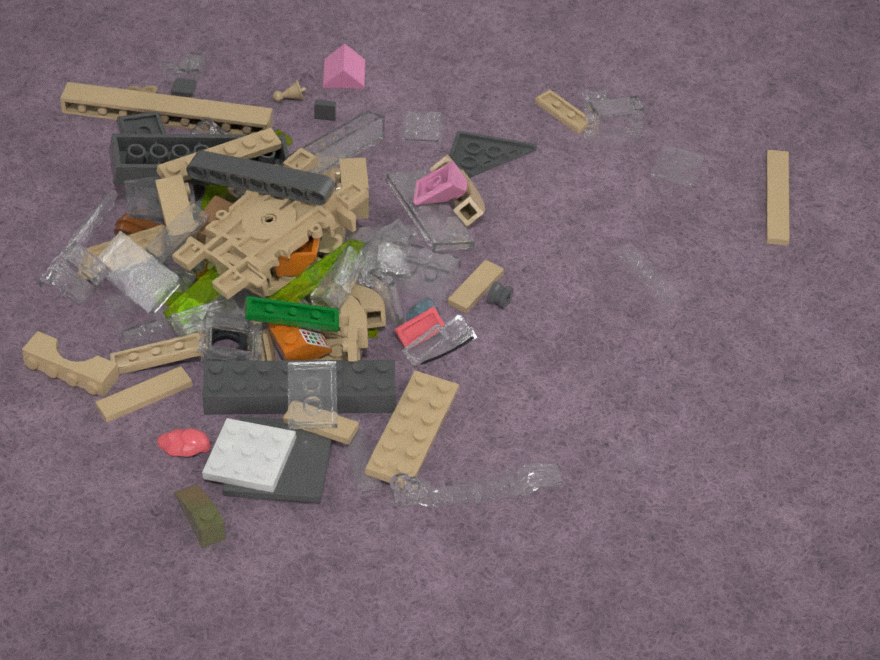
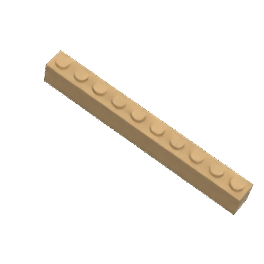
(173, 110)

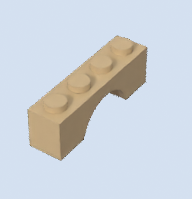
(93, 375)

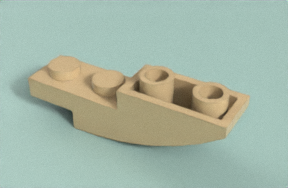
(353, 327)

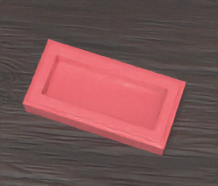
(417, 326)

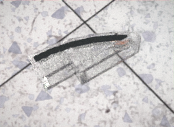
(439, 341)

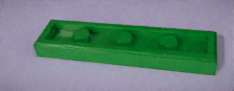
(291, 314)

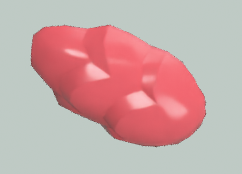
(184, 442)

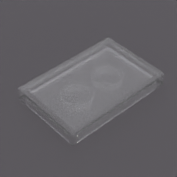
(312, 395)

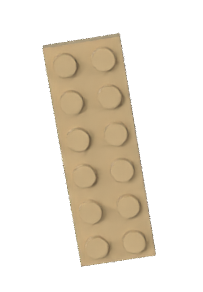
(412, 427)

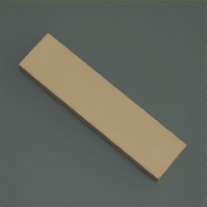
(156, 353)
(143, 394)

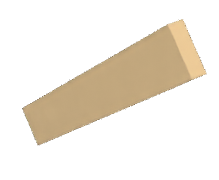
(777, 197)

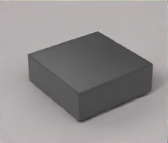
(183, 87)
(325, 110)

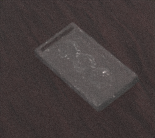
(138, 273)

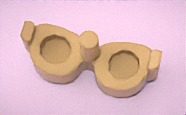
(152, 89)

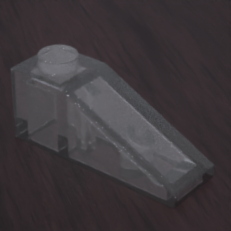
(339, 280)

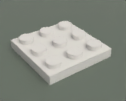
(249, 455)

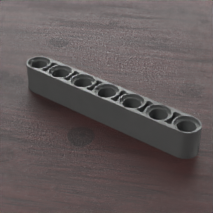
(260, 177)

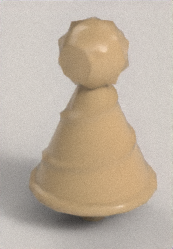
(292, 92)

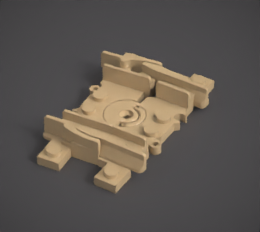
(248, 245)

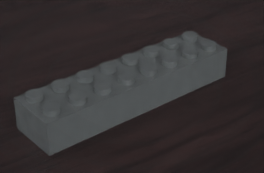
(139, 154)
(263, 386)

